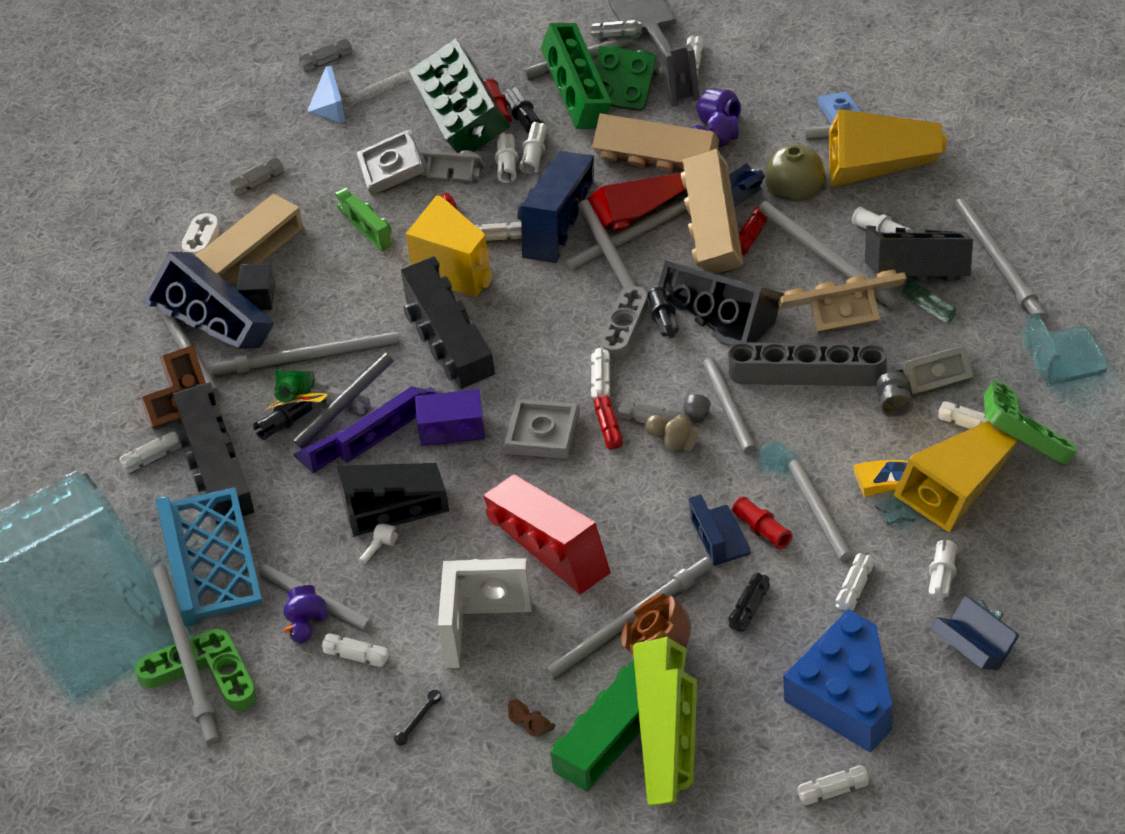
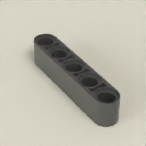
(806, 364)

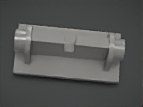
(465, 165)

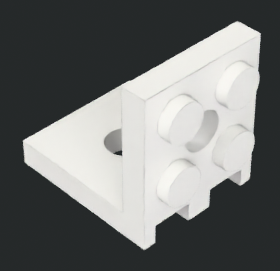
(468, 591)

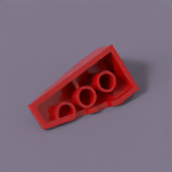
(627, 201)

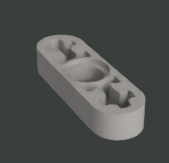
(622, 312)

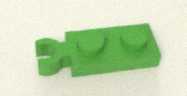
(365, 219)

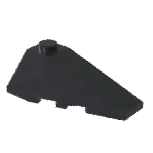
(726, 305)

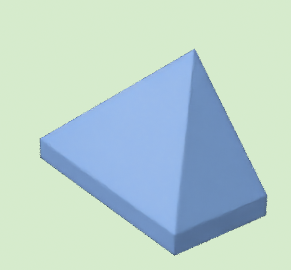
(327, 99)

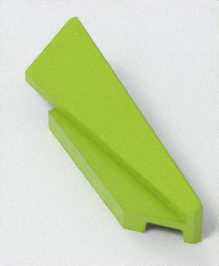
(666, 718)

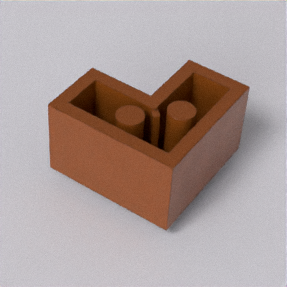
(182, 373)

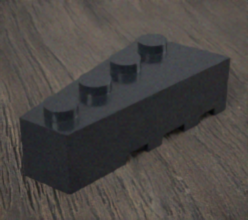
(445, 324)
(210, 447)

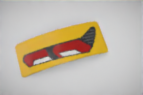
(316, 397)

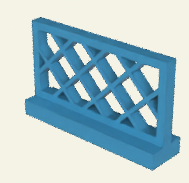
(179, 553)

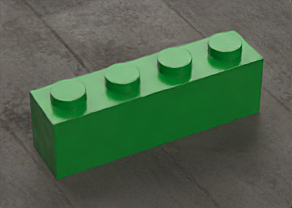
(599, 733)

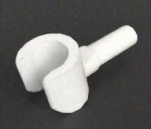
(382, 535)

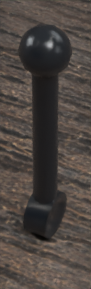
(434, 697)

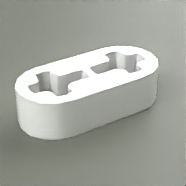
(194, 235)

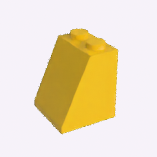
(455, 244)

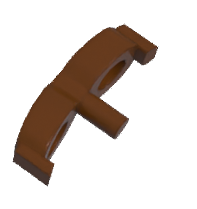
(534, 722)

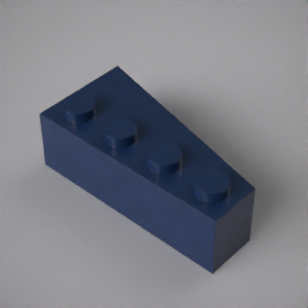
(554, 205)
(206, 301)

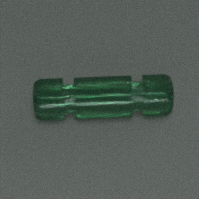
(928, 301)

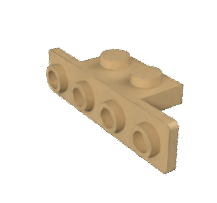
(843, 304)

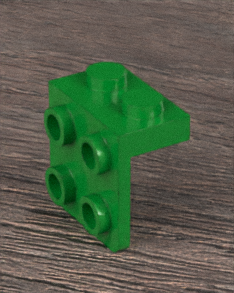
(626, 75)

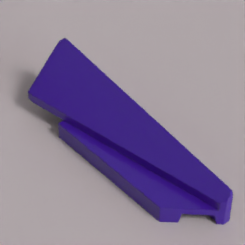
(364, 433)

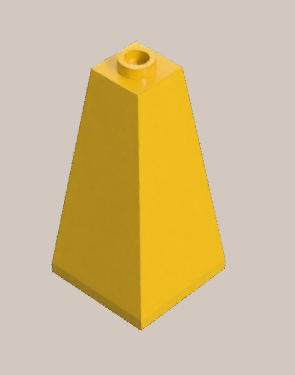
(877, 145)
(953, 473)

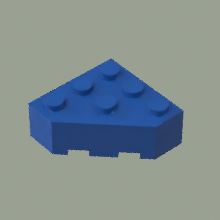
(844, 682)

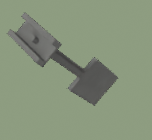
(679, 62)

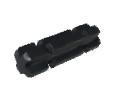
(749, 602)

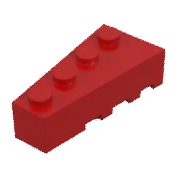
(549, 531)

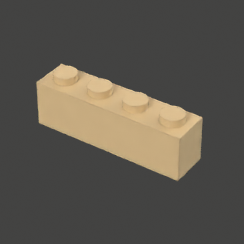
(649, 142)
(711, 212)
(252, 238)

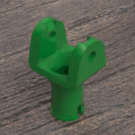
(296, 381)

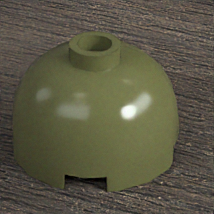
(795, 173)

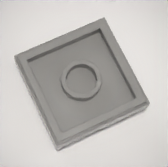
(390, 162)
(542, 429)

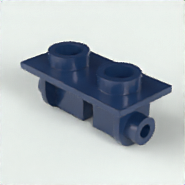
(745, 183)

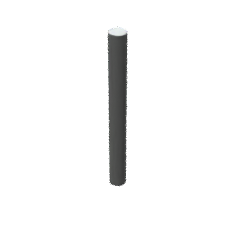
(343, 400)

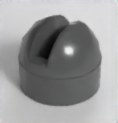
(697, 407)

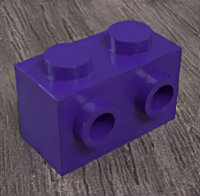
(450, 417)

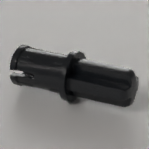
(521, 108)
(663, 312)
(281, 417)

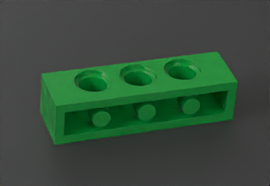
(575, 74)

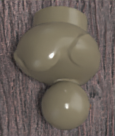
(678, 432)

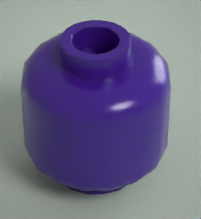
(717, 100)

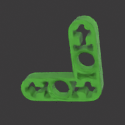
(1003, 412)
(211, 658)

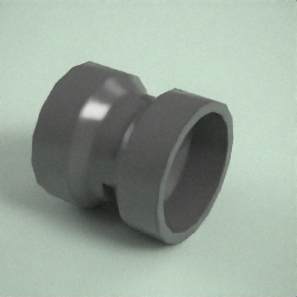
(894, 394)

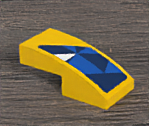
(879, 476)

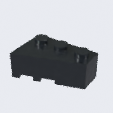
(920, 254)
(390, 494)

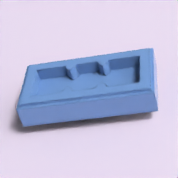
(833, 102)

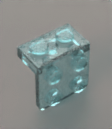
(1063, 353)

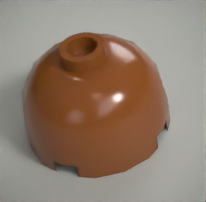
(658, 619)

